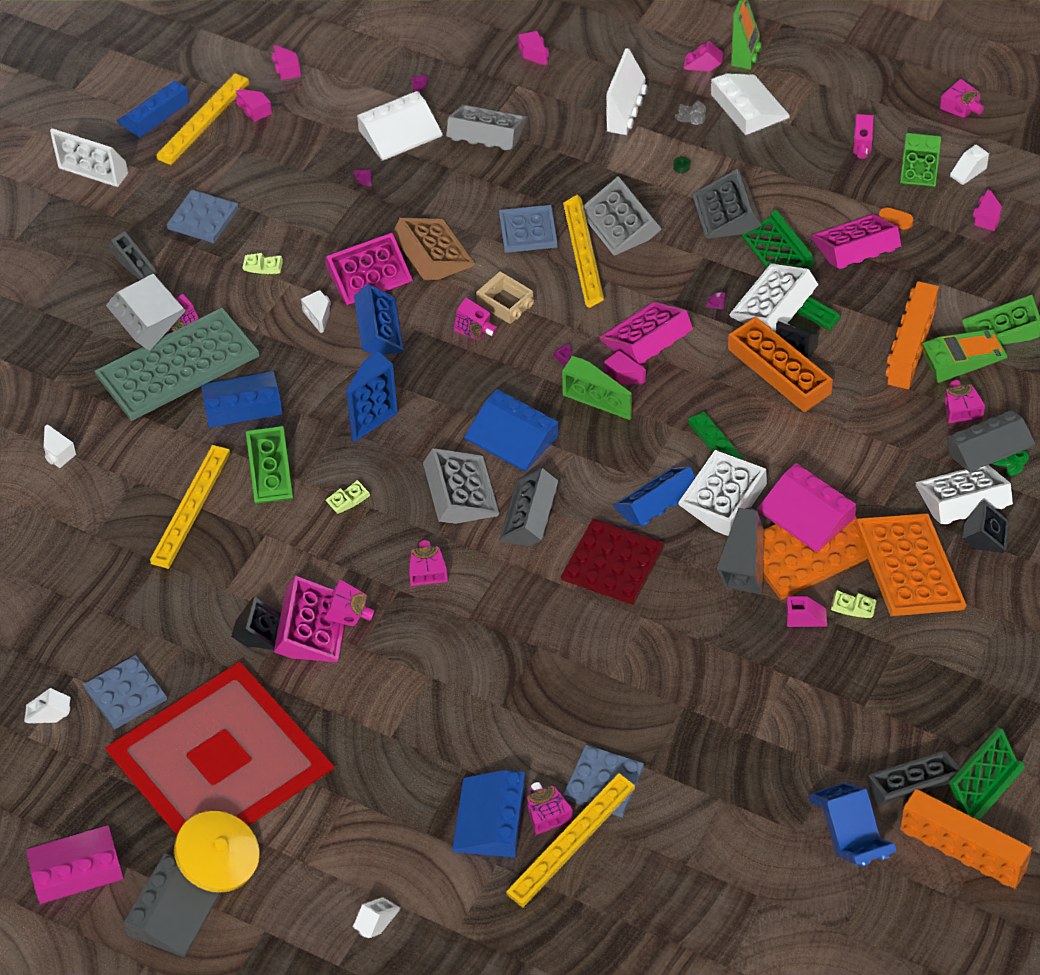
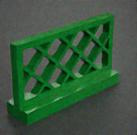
(788, 236)
(993, 785)

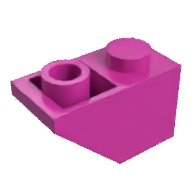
(533, 48)
(704, 58)
(287, 63)
(253, 103)
(988, 213)
(624, 369)
(805, 612)

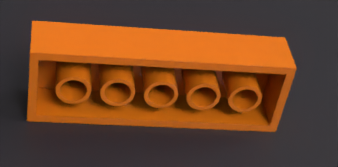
(911, 335)
(780, 364)
(965, 839)

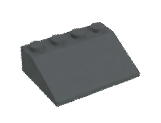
(726, 207)
(170, 909)

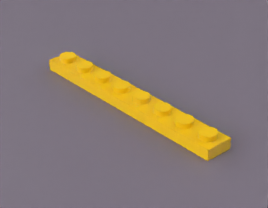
(202, 119)
(583, 251)
(190, 507)
(570, 840)

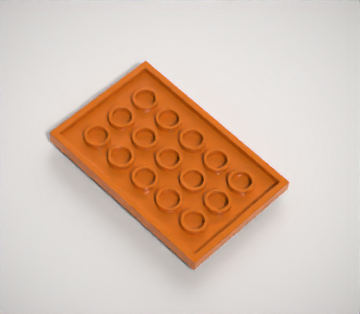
(909, 564)
(793, 566)

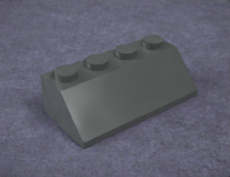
(990, 441)
(529, 509)
(919, 774)

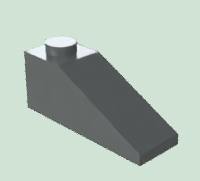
(130, 256)

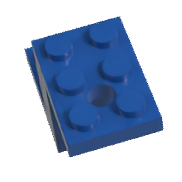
(852, 824)

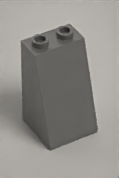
(743, 553)

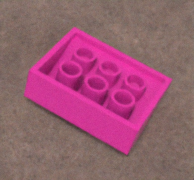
(857, 240)
(370, 263)
(648, 331)
(807, 508)
(302, 625)
(74, 864)

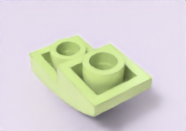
(258, 264)
(346, 499)
(855, 606)

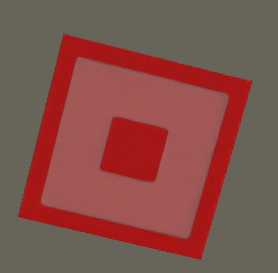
(221, 752)

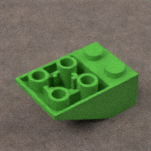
(920, 159)

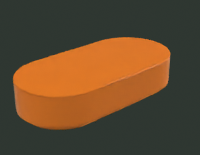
(896, 217)

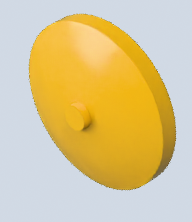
(216, 851)

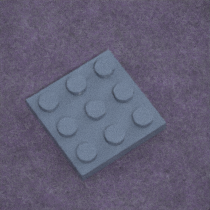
(202, 216)
(528, 228)
(125, 692)
(596, 771)

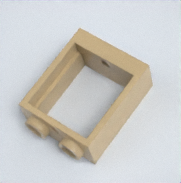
(496, 285)

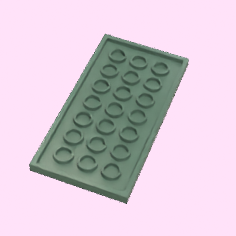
(176, 364)

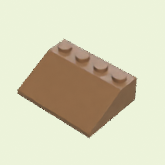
(431, 247)

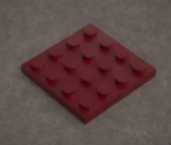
(612, 561)

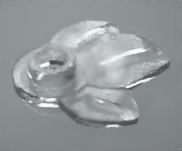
(692, 114)

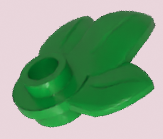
(1014, 462)

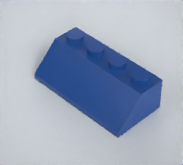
(155, 109)
(378, 321)
(656, 496)

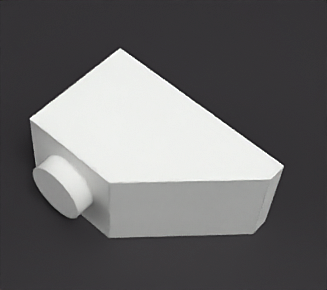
(970, 164)
(317, 309)
(57, 447)
(48, 707)
(375, 917)

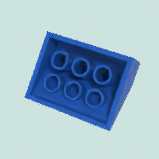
(371, 396)
(241, 399)
(512, 430)
(490, 814)

